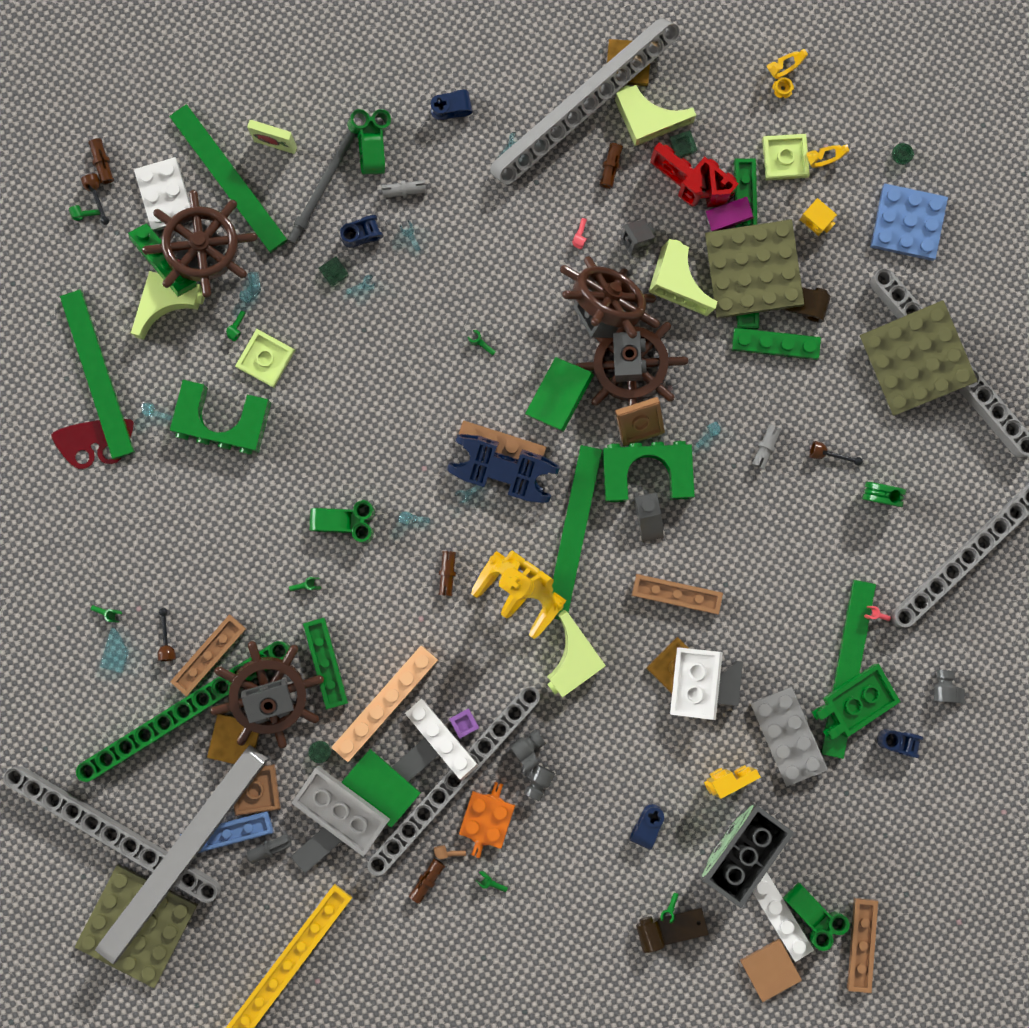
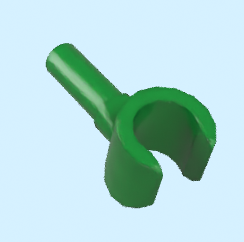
(77, 214)
(232, 331)
(481, 343)
(308, 584)
(108, 614)
(488, 882)
(670, 909)

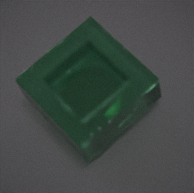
(683, 144)
(333, 271)

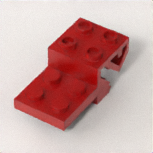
(706, 176)

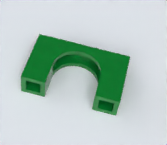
(245, 435)
(675, 458)

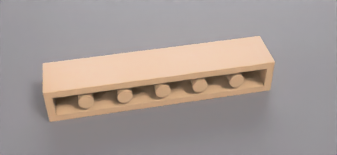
(385, 703)

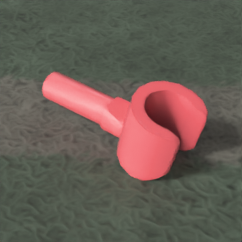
(578, 240)
(876, 614)

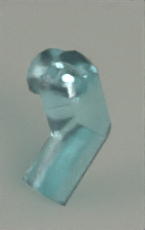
(253, 289)

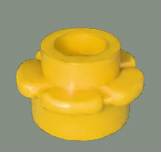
(787, 84)

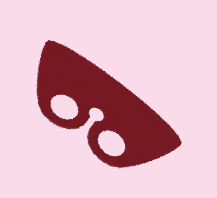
(81, 437)

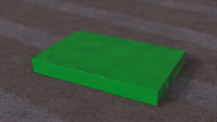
(559, 394)
(381, 786)

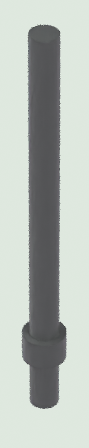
(302, 221)

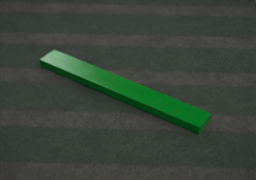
(746, 177)
(228, 178)
(97, 374)
(575, 523)
(850, 653)

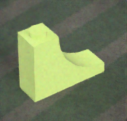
(647, 120)
(674, 281)
(160, 300)
(578, 660)

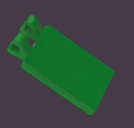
(857, 702)

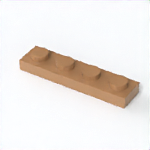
(508, 444)
(677, 594)
(208, 655)
(862, 945)

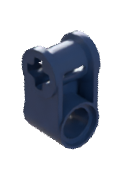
(454, 105)
(362, 231)
(903, 743)
(645, 830)

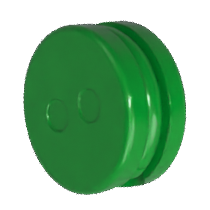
(884, 494)

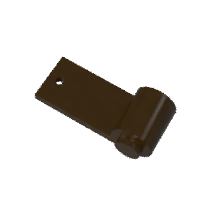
(815, 305)
(657, 933)

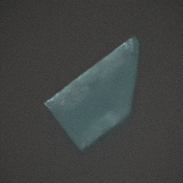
(115, 653)

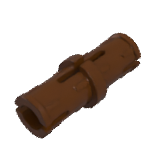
(101, 161)
(611, 165)
(447, 573)
(426, 881)

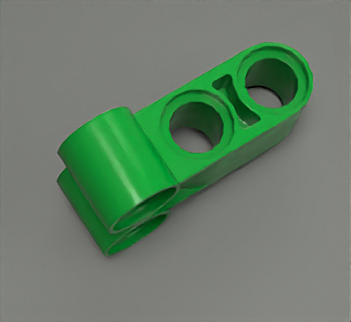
(370, 139)
(342, 520)
(815, 916)

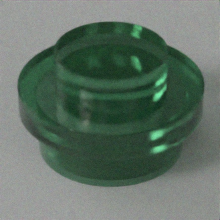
(902, 153)
(319, 752)

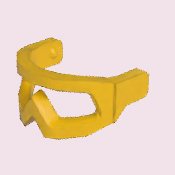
(775, 67)
(813, 155)

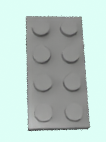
(789, 736)
(340, 811)

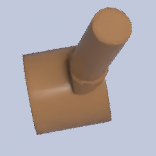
(442, 853)

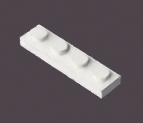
(441, 739)
(782, 919)

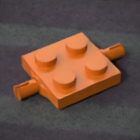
(487, 819)

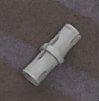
(404, 189)
(766, 447)

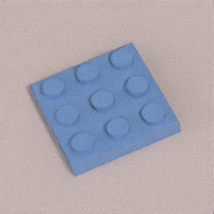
(909, 222)

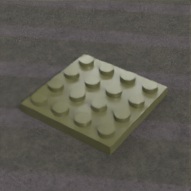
(754, 269)
(918, 358)
(157, 940)

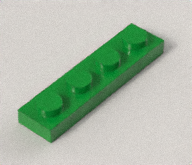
(146, 236)
(776, 343)
(325, 663)

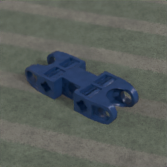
(503, 468)

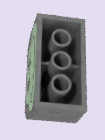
(745, 854)

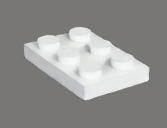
(162, 189)
(696, 683)

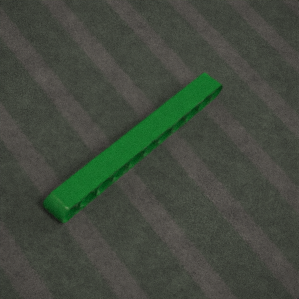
(176, 720)

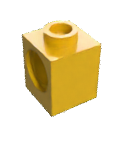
(818, 217)

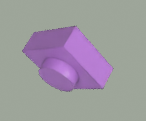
(464, 723)

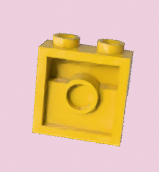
(725, 782)

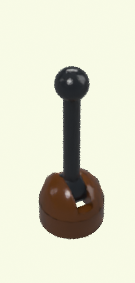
(91, 183)
(819, 451)
(166, 652)

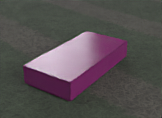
(730, 214)

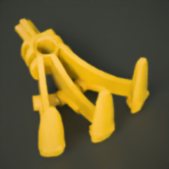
(520, 586)

